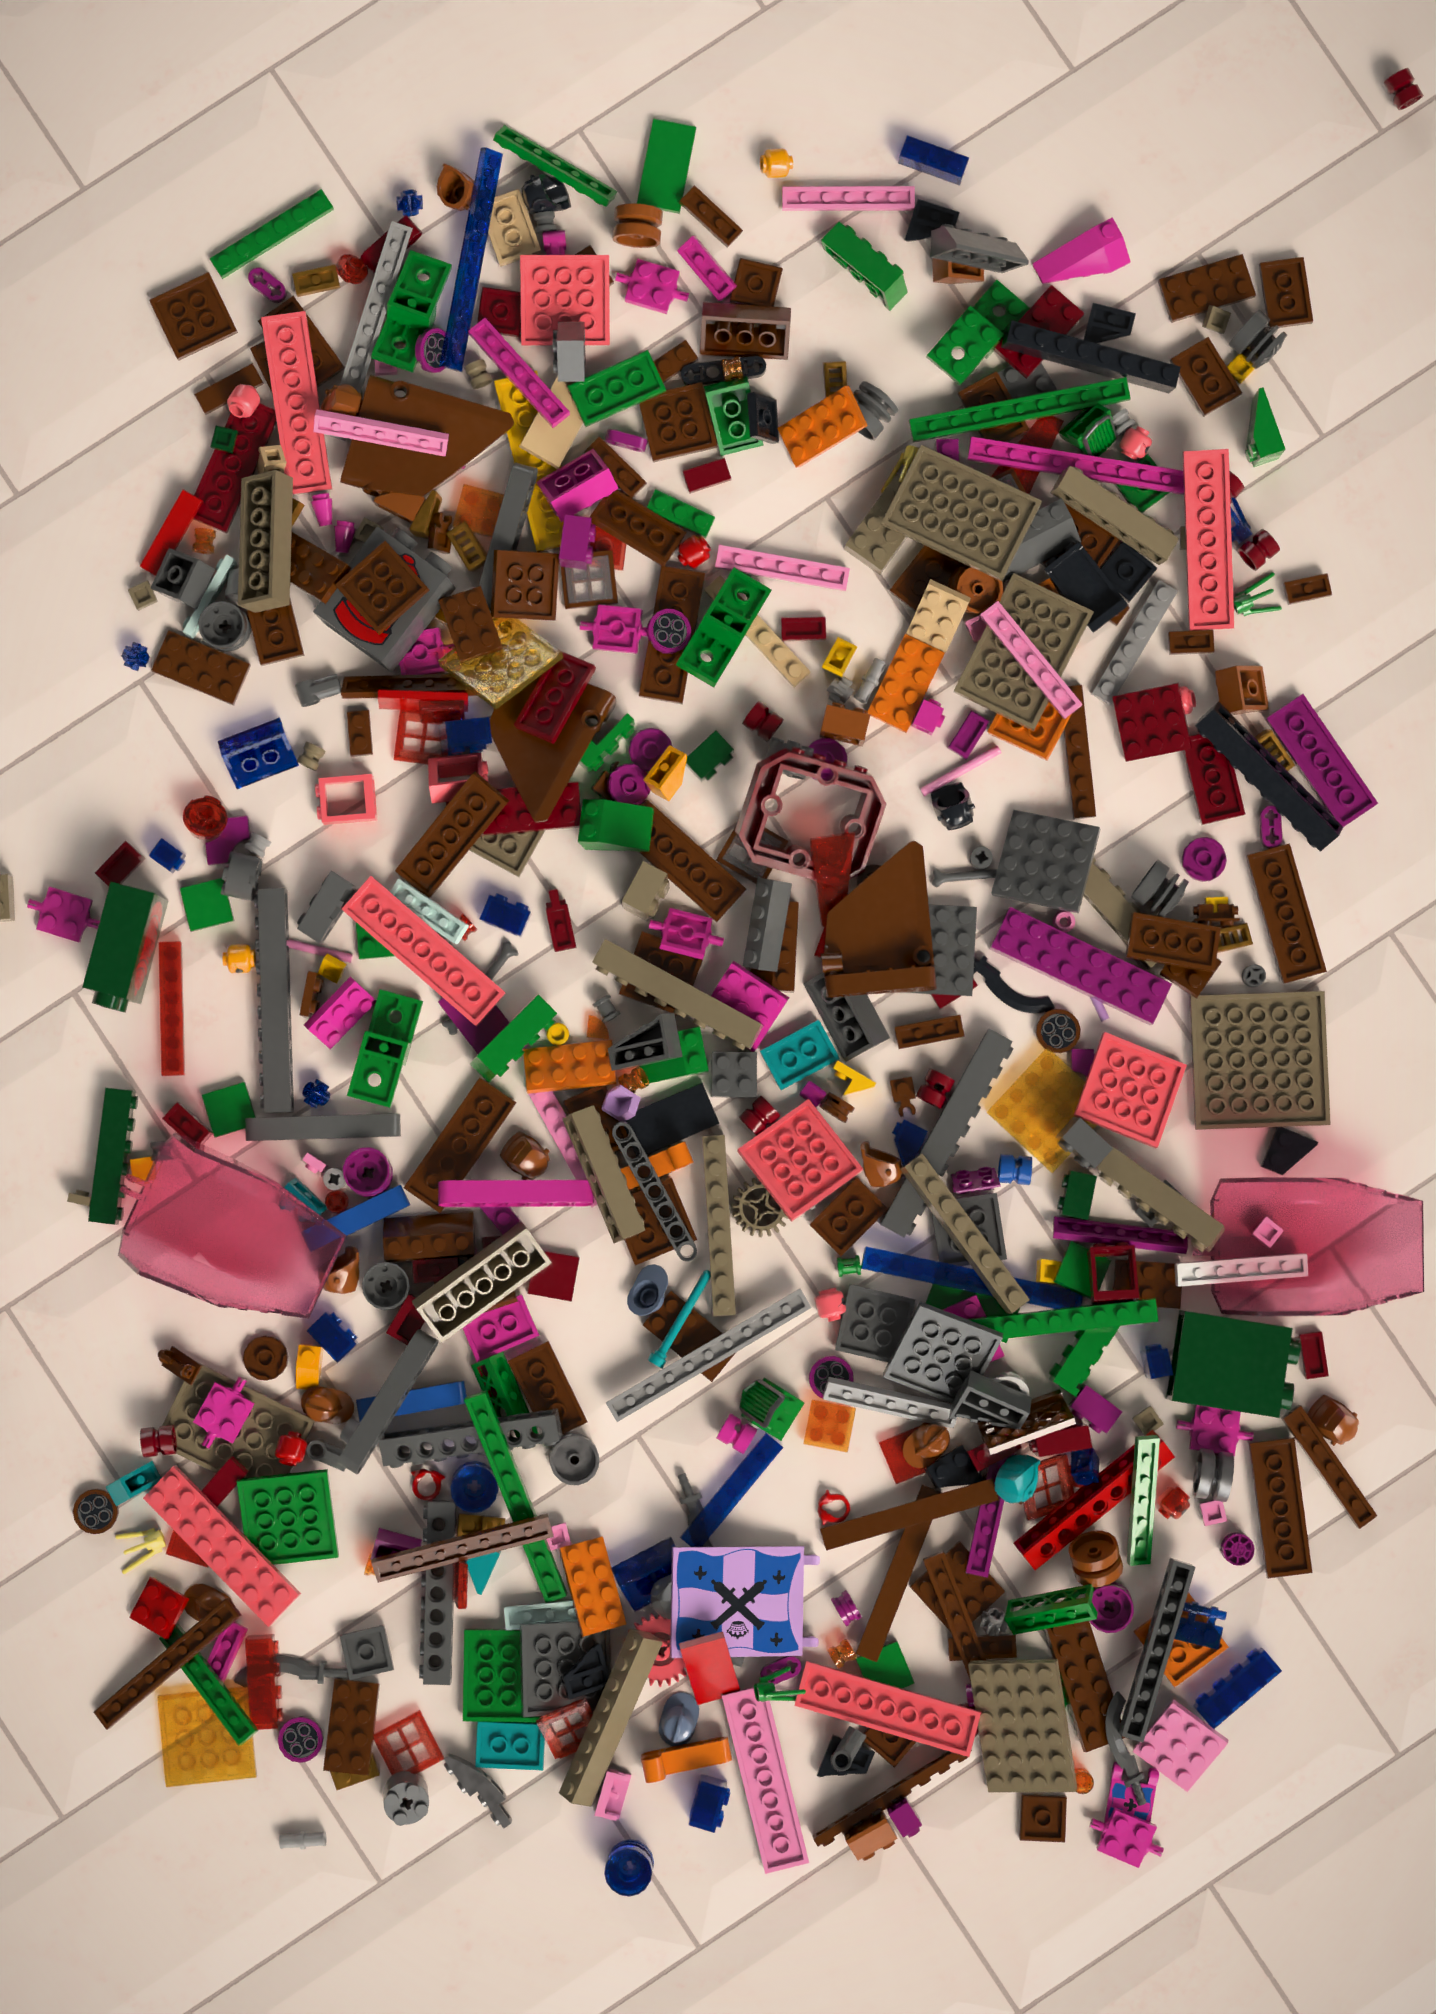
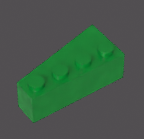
(865, 264)
(514, 1038)
(1079, 1357)

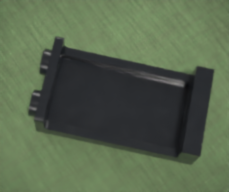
(1085, 584)

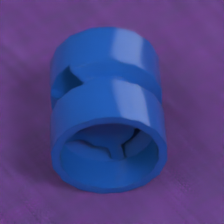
(1015, 1169)

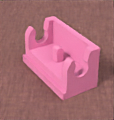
(612, 1794)

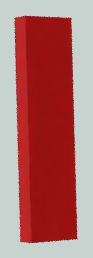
(172, 530)

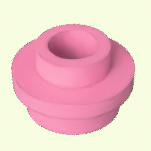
(1064, 914)

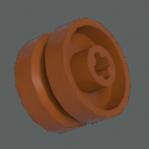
(637, 225)
(987, 591)
(1095, 1558)

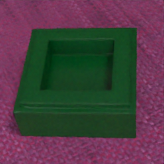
(224, 439)

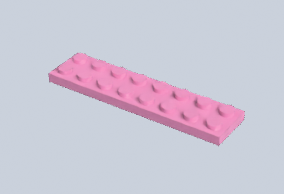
(765, 1781)

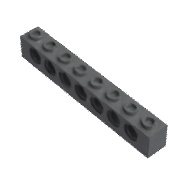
(435, 1436)
(1156, 1650)
(438, 1674)

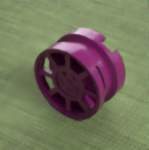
(1237, 1549)
(846, 1608)

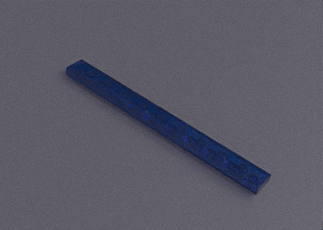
(471, 259)
(961, 1278)

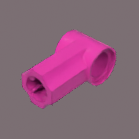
(554, 242)

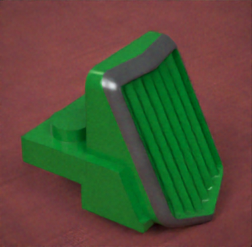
(1091, 431)
(769, 1407)

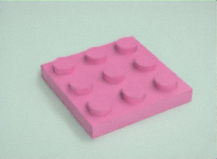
(1180, 1745)

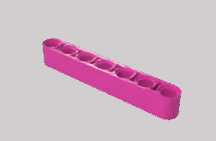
(515, 1193)

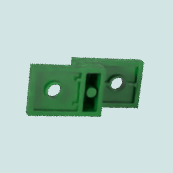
(411, 309)
(977, 332)
(723, 627)
(595, 754)
(385, 1048)

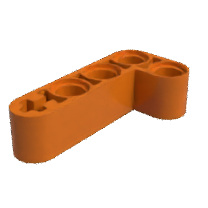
(663, 1163)
(685, 1757)

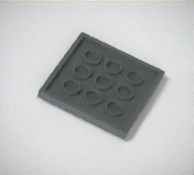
(1046, 861)
(953, 949)
(940, 1352)
(545, 1656)

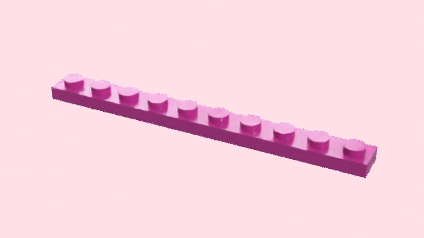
(1093, 467)

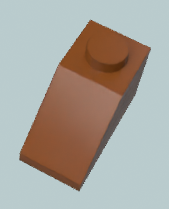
(401, 505)

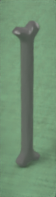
(961, 876)
(507, 952)

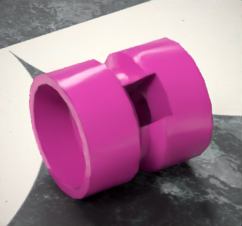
(736, 1433)

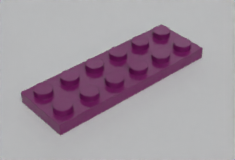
(1321, 760)

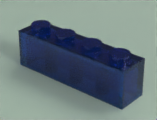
(1237, 1687)

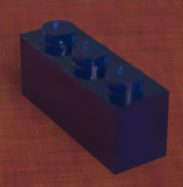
(933, 160)

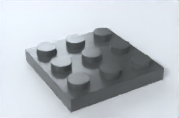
(985, 1215)
(873, 1323)

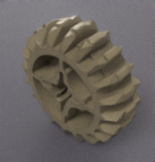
(754, 1225)

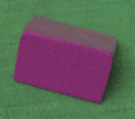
(813, 1093)

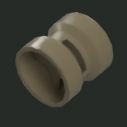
(478, 374)
(311, 756)

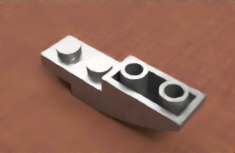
(474, 1780)

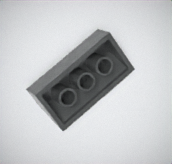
(976, 250)
(1046, 537)
(767, 924)
(849, 1019)

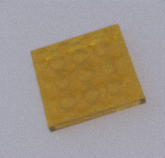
(506, 671)
(1040, 1107)
(198, 1744)

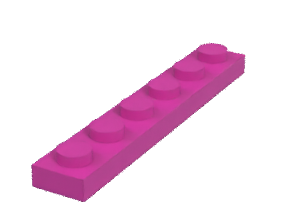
(519, 372)

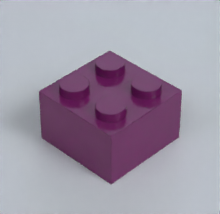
(575, 542)

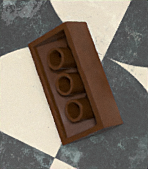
(745, 330)
(785, 976)
(429, 1237)

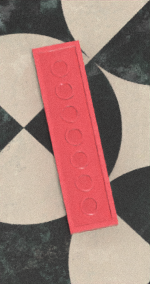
(296, 400)
(1208, 539)
(423, 951)
(222, 1545)
(888, 1708)

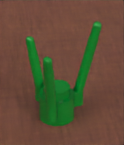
(1244, 602)
(766, 1691)

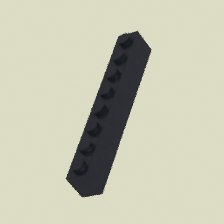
(1090, 356)
(1269, 777)

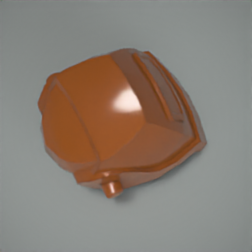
(455, 188)
(342, 400)
(525, 1156)
(879, 1166)
(344, 1272)
(1333, 1420)

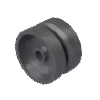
(574, 1445)
(1213, 1475)

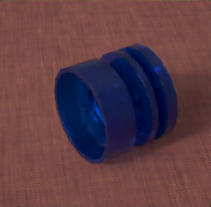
(463, 1494)
(617, 1872)

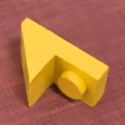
(839, 657)
(858, 1081)

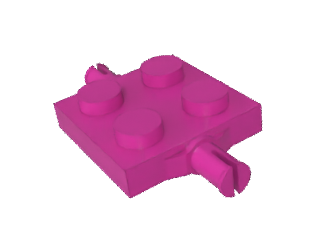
(652, 286)
(616, 629)
(425, 653)
(64, 914)
(686, 933)
(223, 1412)
(1214, 1429)
(1126, 1837)

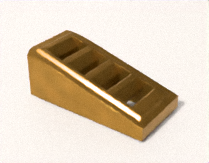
(834, 365)
(425, 517)
(471, 566)
(1278, 748)
(1245, 933)

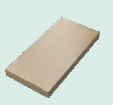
(553, 443)

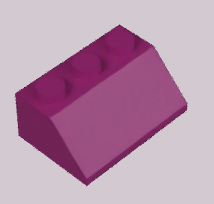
(577, 484)

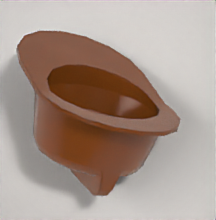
(327, 1405)
(926, 1445)
(202, 1600)

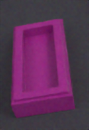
(968, 735)

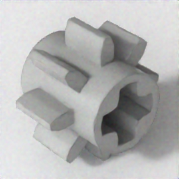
(840, 690)
(993, 1621)

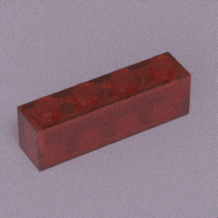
(263, 1681)

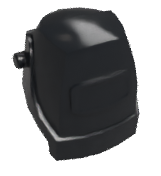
(545, 194)
(953, 806)

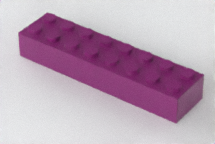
(1080, 966)

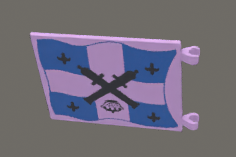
(745, 1594)

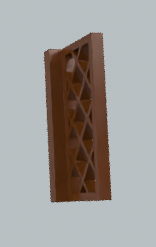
(1042, 1408)

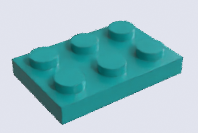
(799, 1055)
(509, 1746)

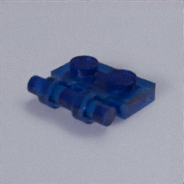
(1200, 1632)

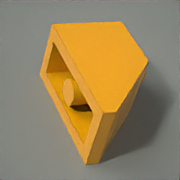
(667, 773)
(308, 1366)

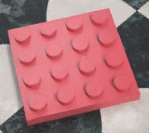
(564, 291)
(1130, 1090)
(800, 1160)

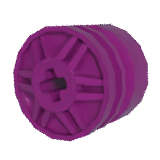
(355, 1168)
(1113, 1619)

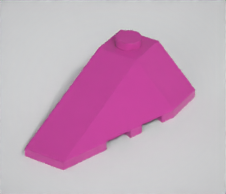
(1091, 253)

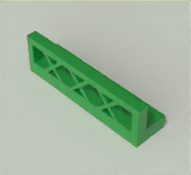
(507, 1389)
(1050, 1613)

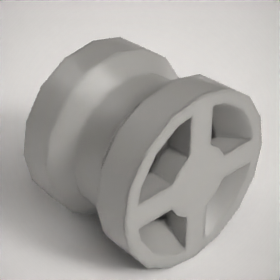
(1122, 421)
(257, 844)
(337, 1181)

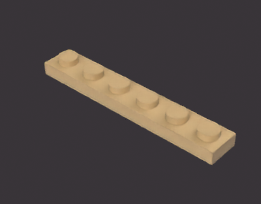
(768, 643)

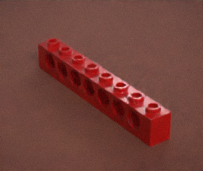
(1083, 1508)

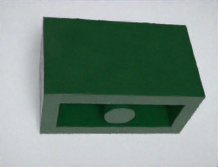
(709, 757)
(1077, 1195)

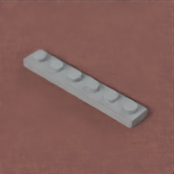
(1134, 642)
(888, 1402)

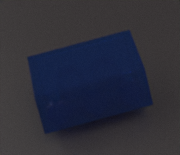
(258, 753)
(642, 1570)

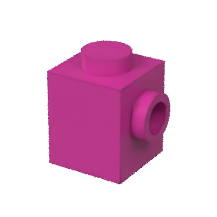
(929, 716)

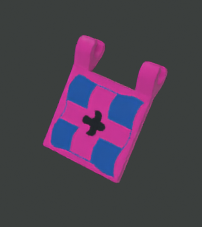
(1124, 1798)

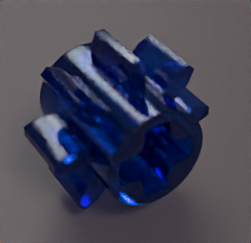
(409, 202)
(135, 656)
(316, 1093)

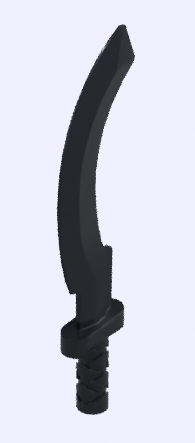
(1006, 994)

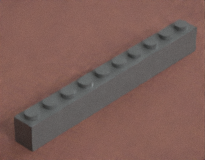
(275, 1000)
(950, 1126)

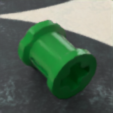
(849, 1265)

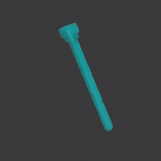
(659, 1356)

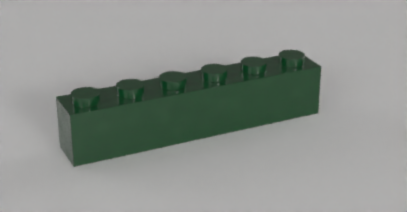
(112, 1155)

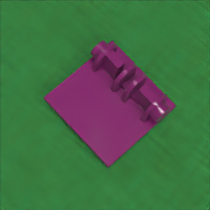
(981, 1179)

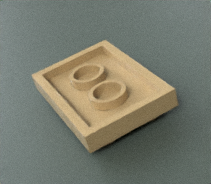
(512, 229)
(938, 616)

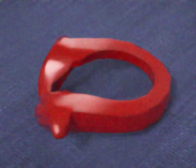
(418, 1475)
(827, 1498)

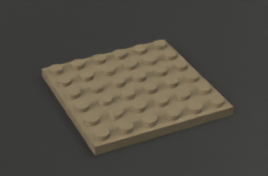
(1260, 1060)

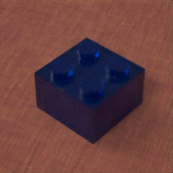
(465, 735)
(708, 1802)

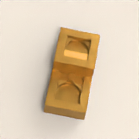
(472, 1523)

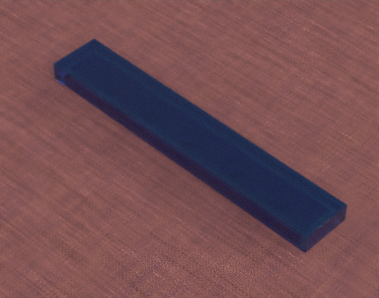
(731, 1491)

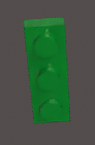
(681, 513)

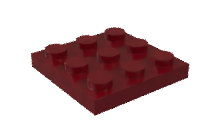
(1152, 722)

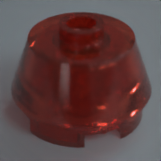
(205, 817)

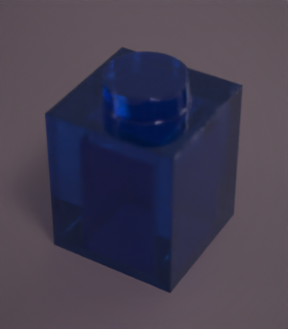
(168, 856)
(1085, 1466)

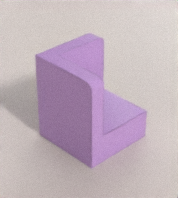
(620, 1103)

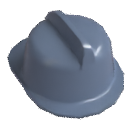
(648, 1290)
(679, 1719)

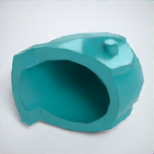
(1017, 1478)

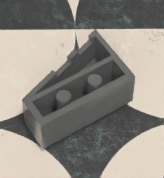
(326, 907)
(648, 1045)
(990, 1402)

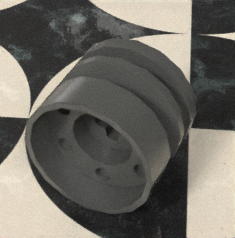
(1258, 340)
(874, 406)
(218, 615)
(1160, 889)
(381, 1273)

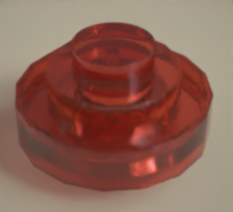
(351, 269)

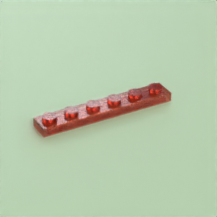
(171, 1008)

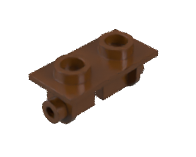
(1224, 914)
(179, 1364)

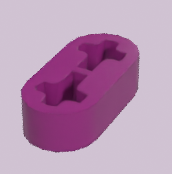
(264, 289)
(625, 440)
(1265, 827)
(781, 1663)

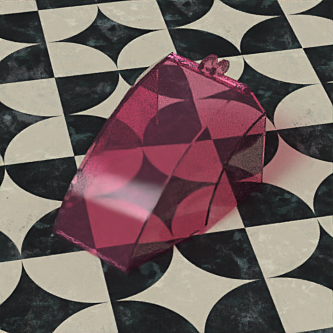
(226, 1233)
(1357, 1241)

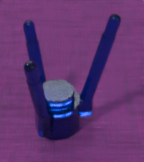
(1241, 530)

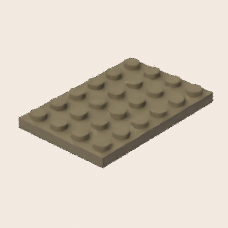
(961, 512)
(995, 676)
(255, 1441)
(1023, 1725)

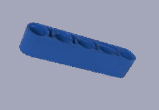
(371, 1211)
(423, 1399)

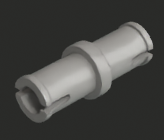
(870, 680)
(302, 1840)

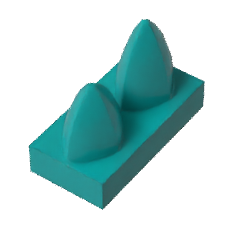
(300, 1191)

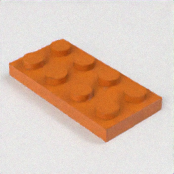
(822, 426)
(905, 683)
(568, 1066)
(592, 1586)

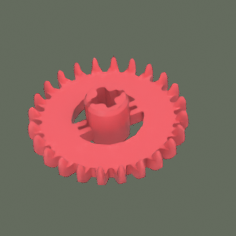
(667, 1671)

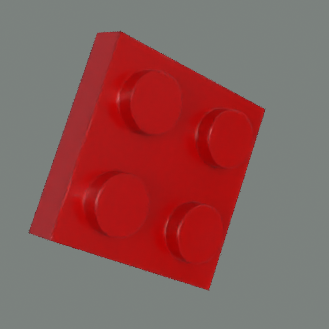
(159, 1608)

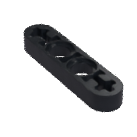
(718, 364)

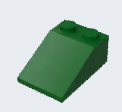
(730, 415)
(1263, 438)
(615, 826)
(691, 1063)

